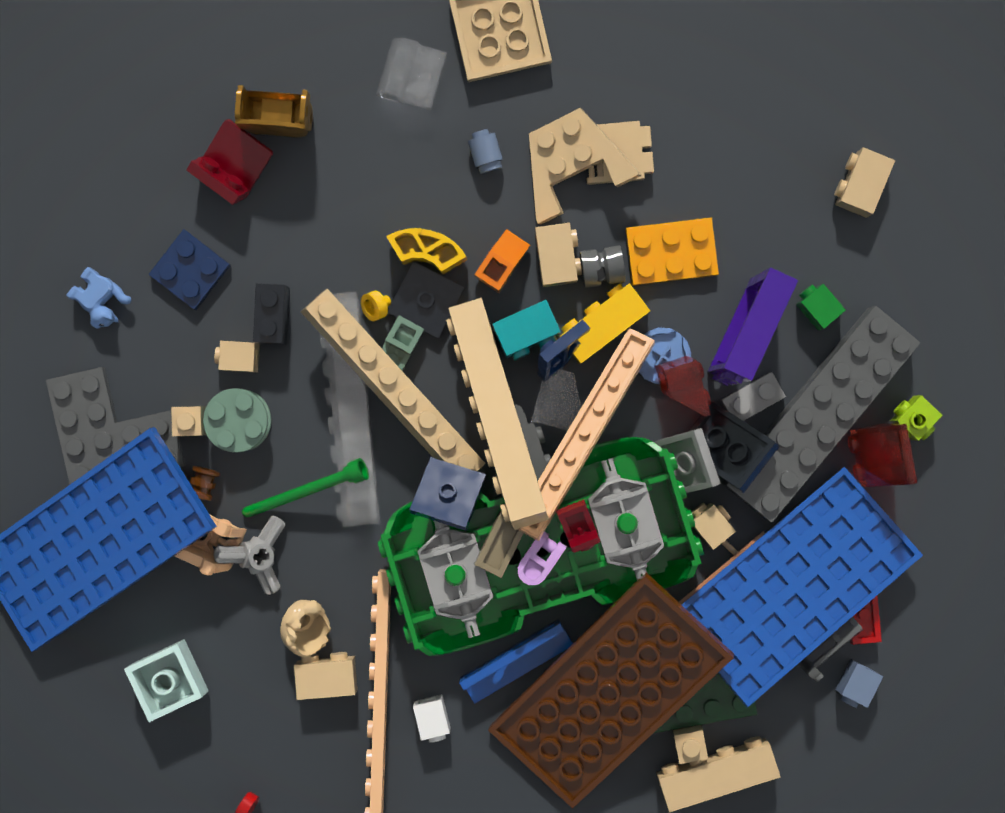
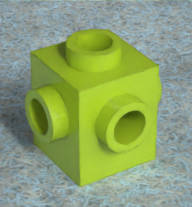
(918, 416)

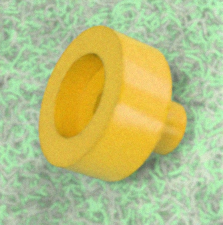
(375, 305)

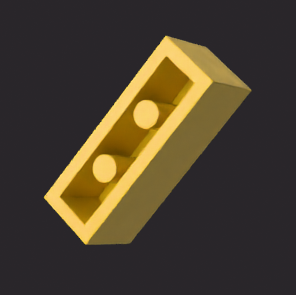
(608, 320)

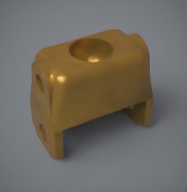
(273, 112)

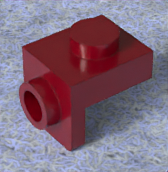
(578, 526)

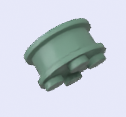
(237, 420)

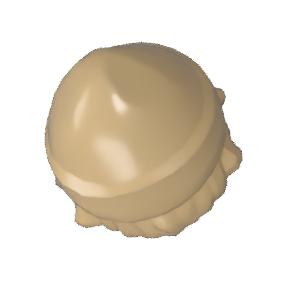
(305, 628)

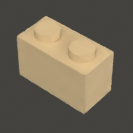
(864, 182)
(556, 254)
(325, 676)

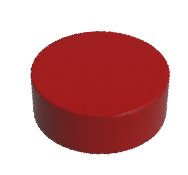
(248, 803)

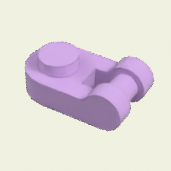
(534, 569)

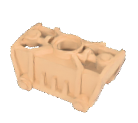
(202, 552)

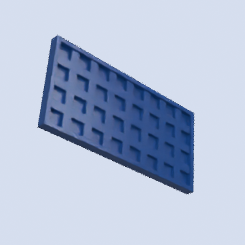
(98, 538)
(801, 583)

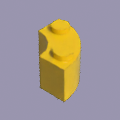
(428, 247)

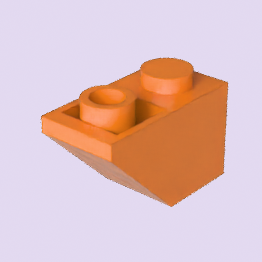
(502, 261)

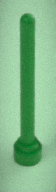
(355, 472)

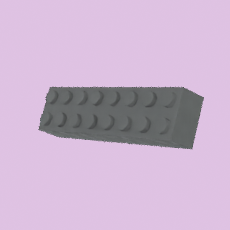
(828, 408)

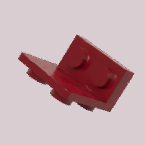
(231, 163)

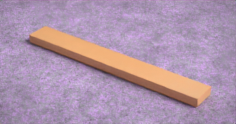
(590, 424)

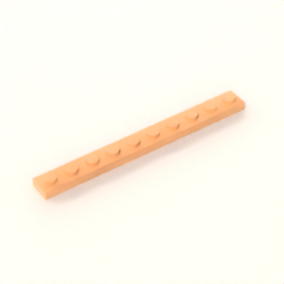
(378, 699)

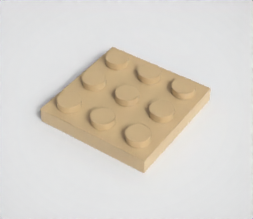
(499, 36)

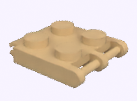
(630, 140)

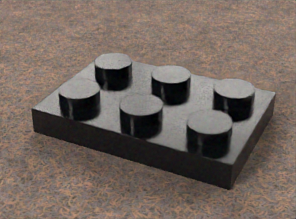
(735, 446)

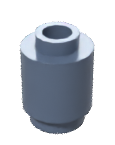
(485, 151)

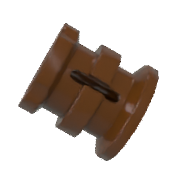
(204, 482)

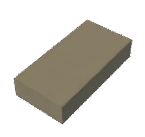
(498, 547)

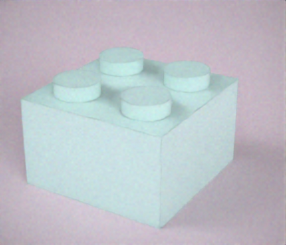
(166, 680)

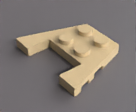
(567, 149)

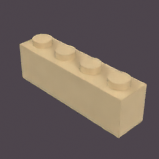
(720, 775)

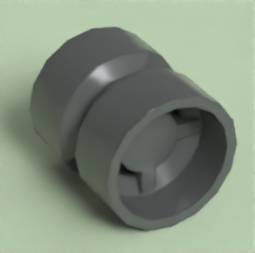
(602, 266)

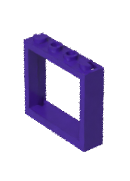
(752, 327)

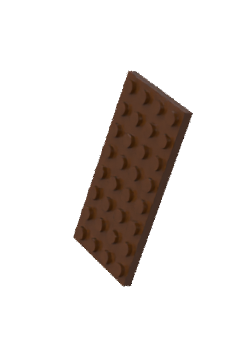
(610, 690)

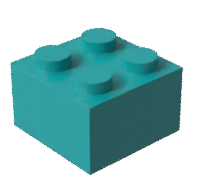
(526, 329)

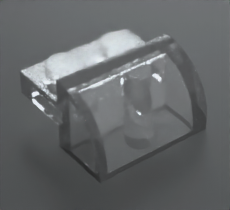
(411, 73)

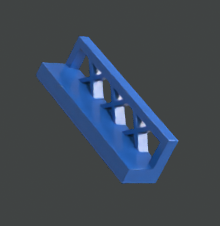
(516, 661)

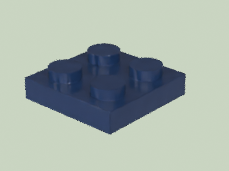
(189, 269)

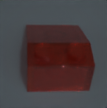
(882, 455)

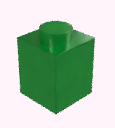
(819, 306)

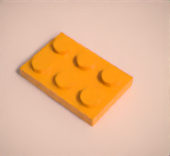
(672, 251)

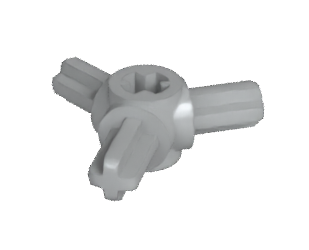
(260, 564)

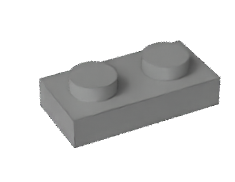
(754, 397)

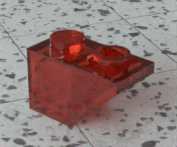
(683, 382)

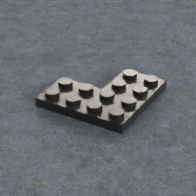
(90, 426)

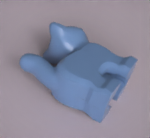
(94, 297)

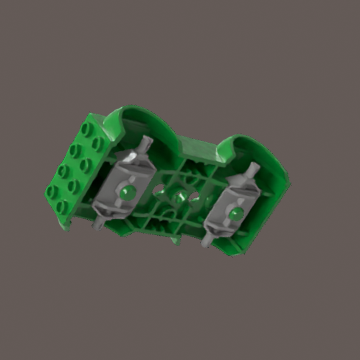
(640, 529)

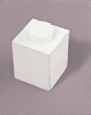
(432, 718)

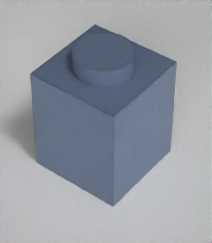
(858, 684)

